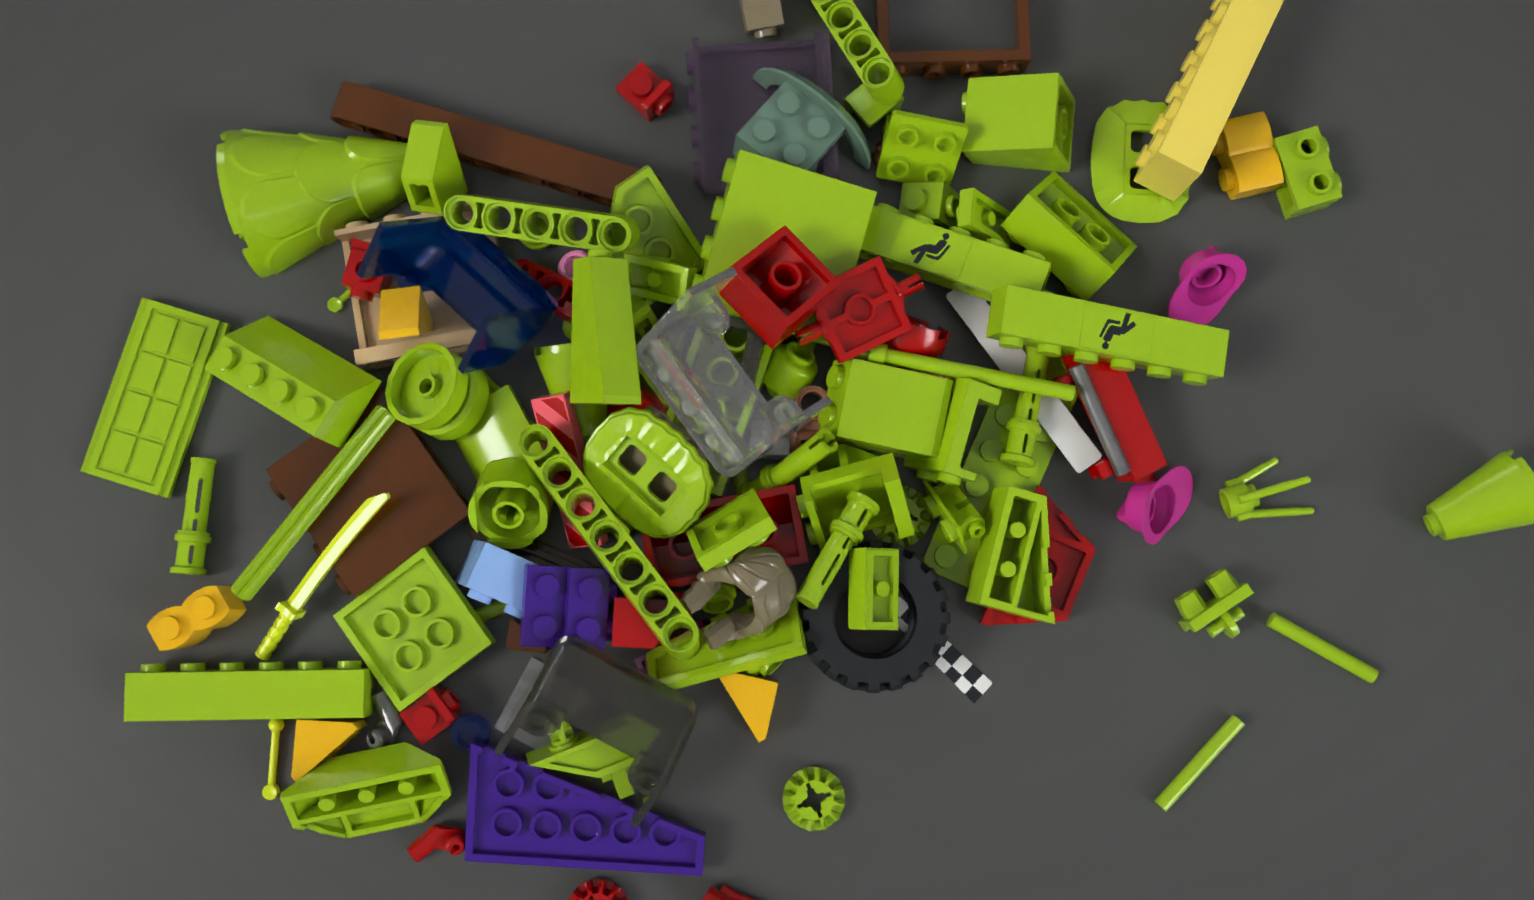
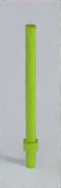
(884, 355)

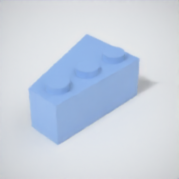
(495, 575)

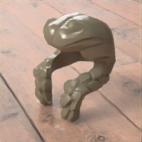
(760, 575)

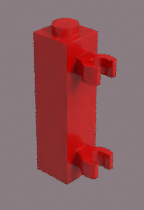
(1126, 420)

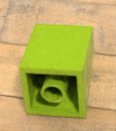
(1019, 121)
(886, 408)

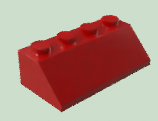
(676, 560)

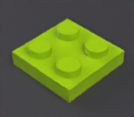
(730, 530)

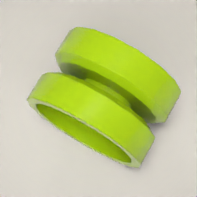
(433, 394)

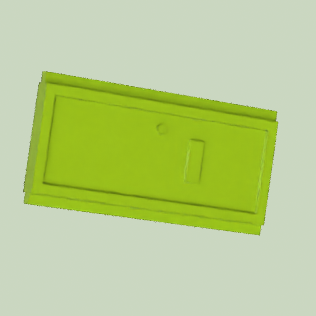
(154, 398)

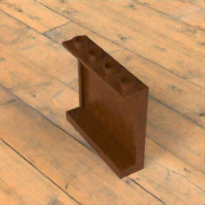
(420, 508)

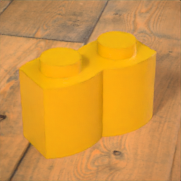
(1247, 157)
(193, 621)

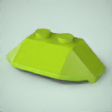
(368, 792)

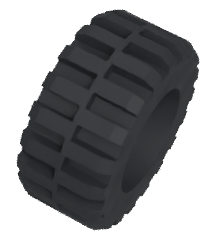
(906, 659)

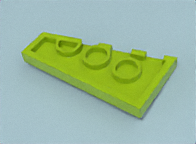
(777, 643)

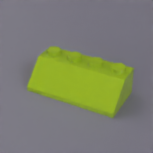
(294, 378)

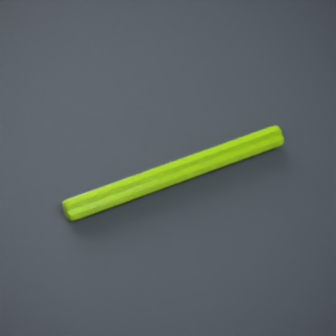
(312, 503)

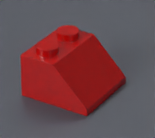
(778, 286)

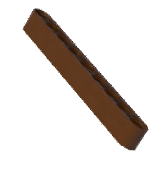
(484, 144)

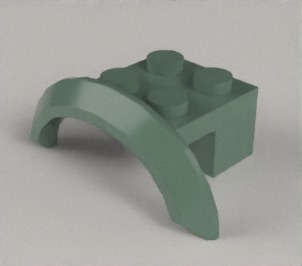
(799, 123)

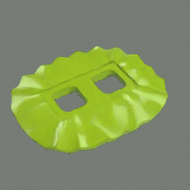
(1114, 159)
(629, 492)

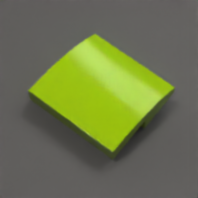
(497, 432)

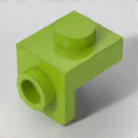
(930, 200)

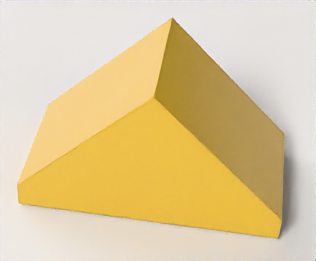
(403, 313)
(753, 698)
(320, 740)

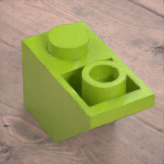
(431, 167)

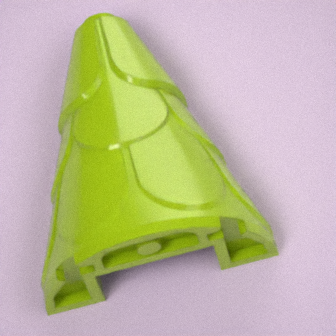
(298, 188)

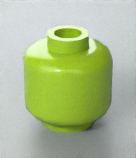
(790, 370)

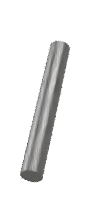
(1099, 419)

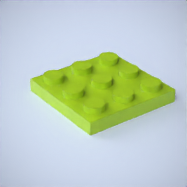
(414, 628)

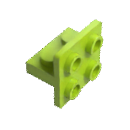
(920, 148)

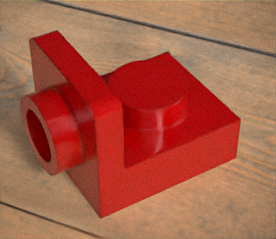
(646, 92)
(432, 713)

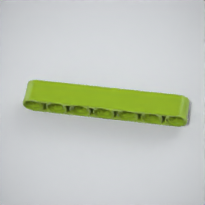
(596, 524)

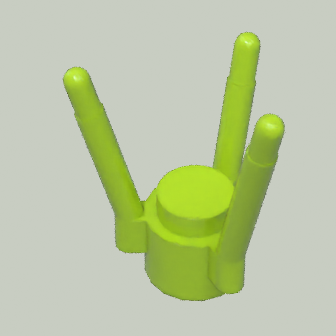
(1240, 499)

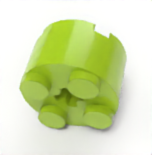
(509, 504)

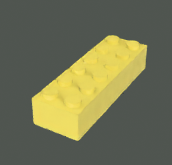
(1204, 95)

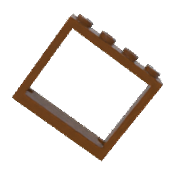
(966, 63)

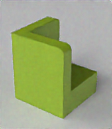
(867, 108)

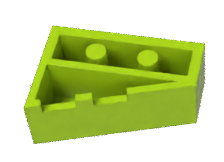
(1013, 556)

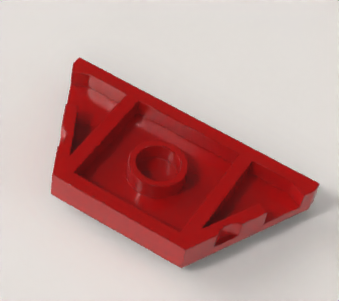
(1067, 561)

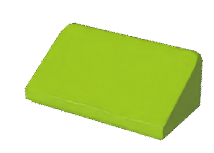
(873, 589)

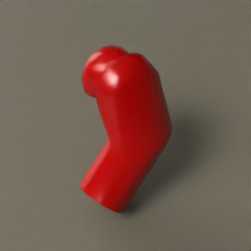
(438, 837)

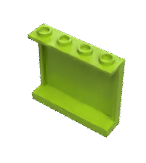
(767, 195)

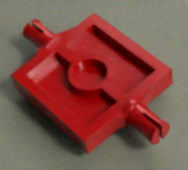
(862, 311)

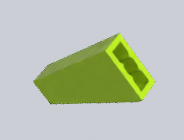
(603, 333)

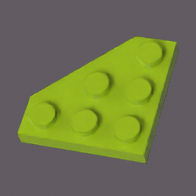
(660, 223)

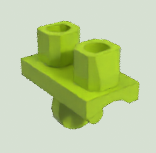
(1227, 594)

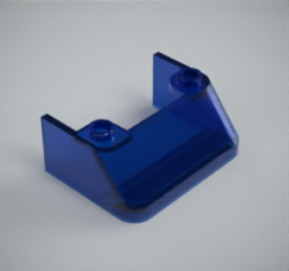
(470, 277)

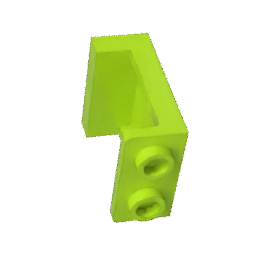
(961, 409)
(827, 491)

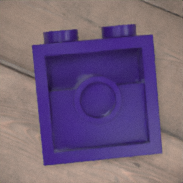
(566, 603)

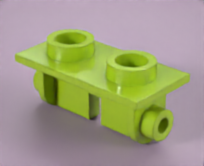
(955, 524)

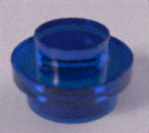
(468, 728)

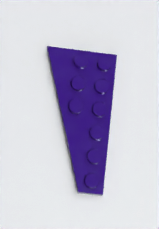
(555, 821)

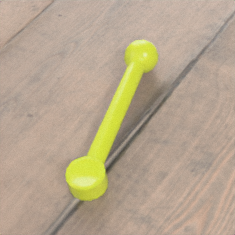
(272, 789)

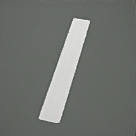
(1052, 413)

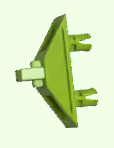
(584, 756)

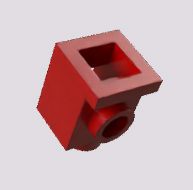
(365, 288)

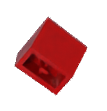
(630, 628)

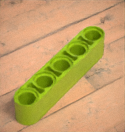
(856, 39)
(523, 222)

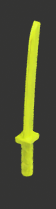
(292, 608)

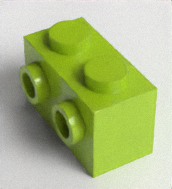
(1307, 173)

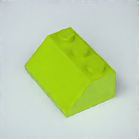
(1070, 235)

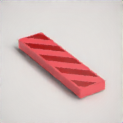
(561, 419)

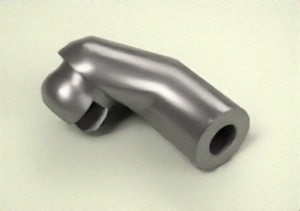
(388, 723)

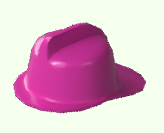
(1206, 285)
(1158, 504)

